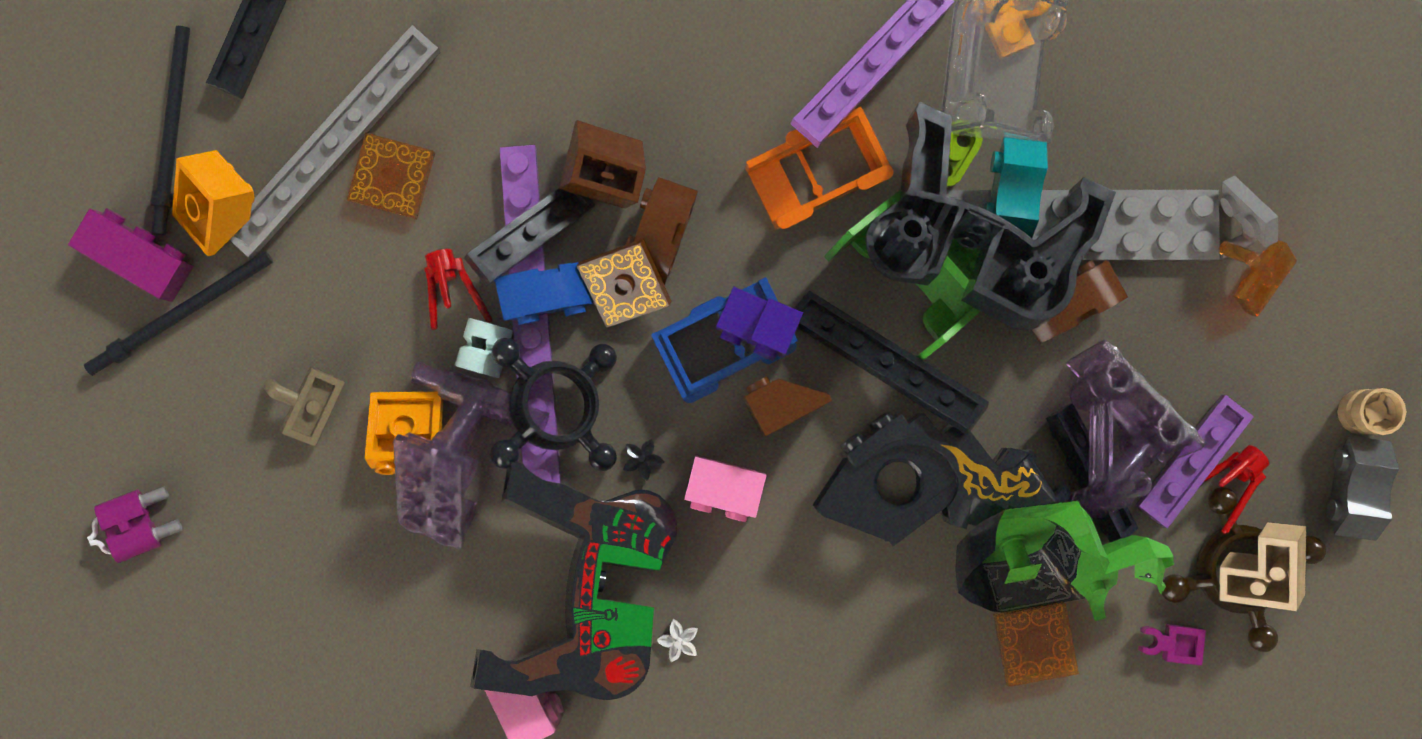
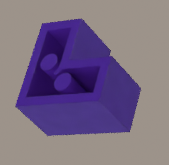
(758, 322)

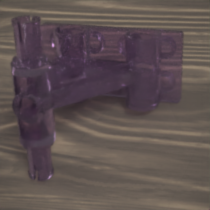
(1149, 423)
(438, 472)

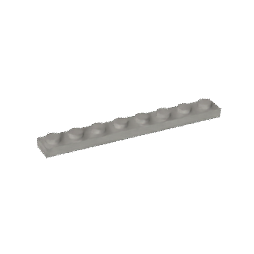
(335, 139)

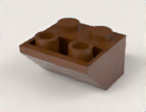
(604, 165)

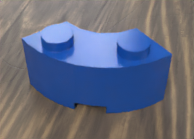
(536, 293)

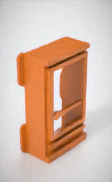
(775, 186)

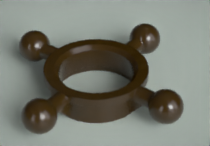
(1222, 502)

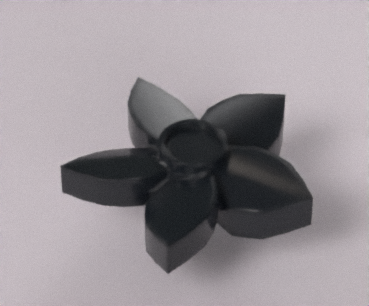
(642, 459)

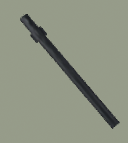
(162, 197)
(121, 349)

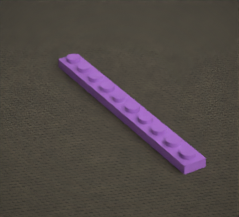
(521, 193)

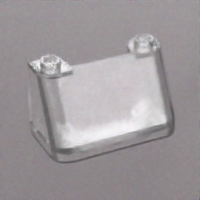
(998, 67)

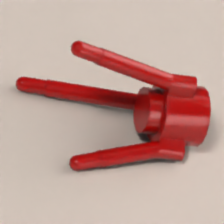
(442, 269)
(1244, 466)

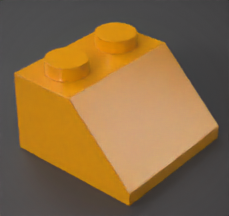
(210, 200)

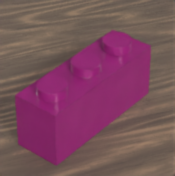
(131, 253)

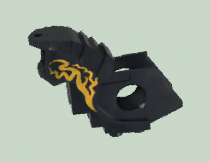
(950, 473)

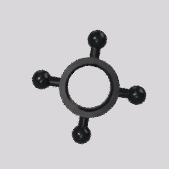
(601, 358)

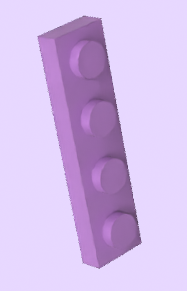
(1185, 475)

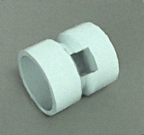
(472, 355)

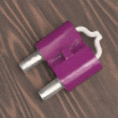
(129, 524)

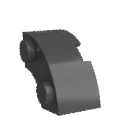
(1362, 488)

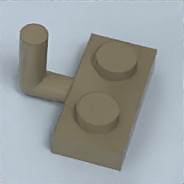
(309, 406)

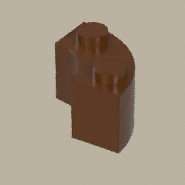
(664, 222)
(1094, 293)

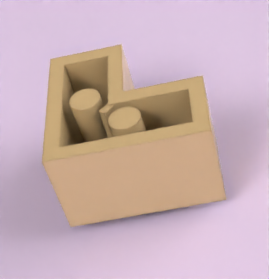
(1273, 576)

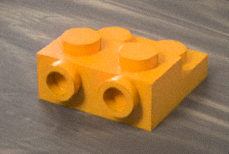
(399, 414)

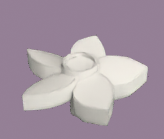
(678, 640)

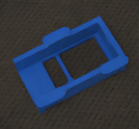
(709, 384)

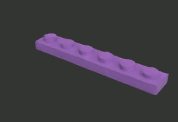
(868, 68)

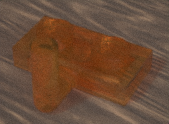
(1266, 276)

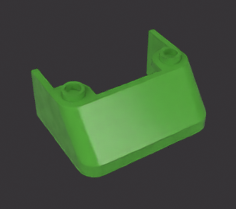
(946, 291)

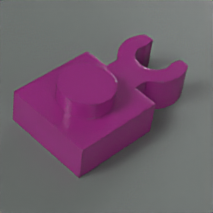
(1178, 643)

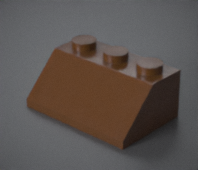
(780, 403)

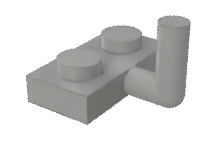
(1255, 217)

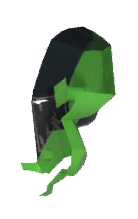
(1060, 544)

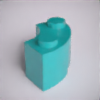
(1018, 182)

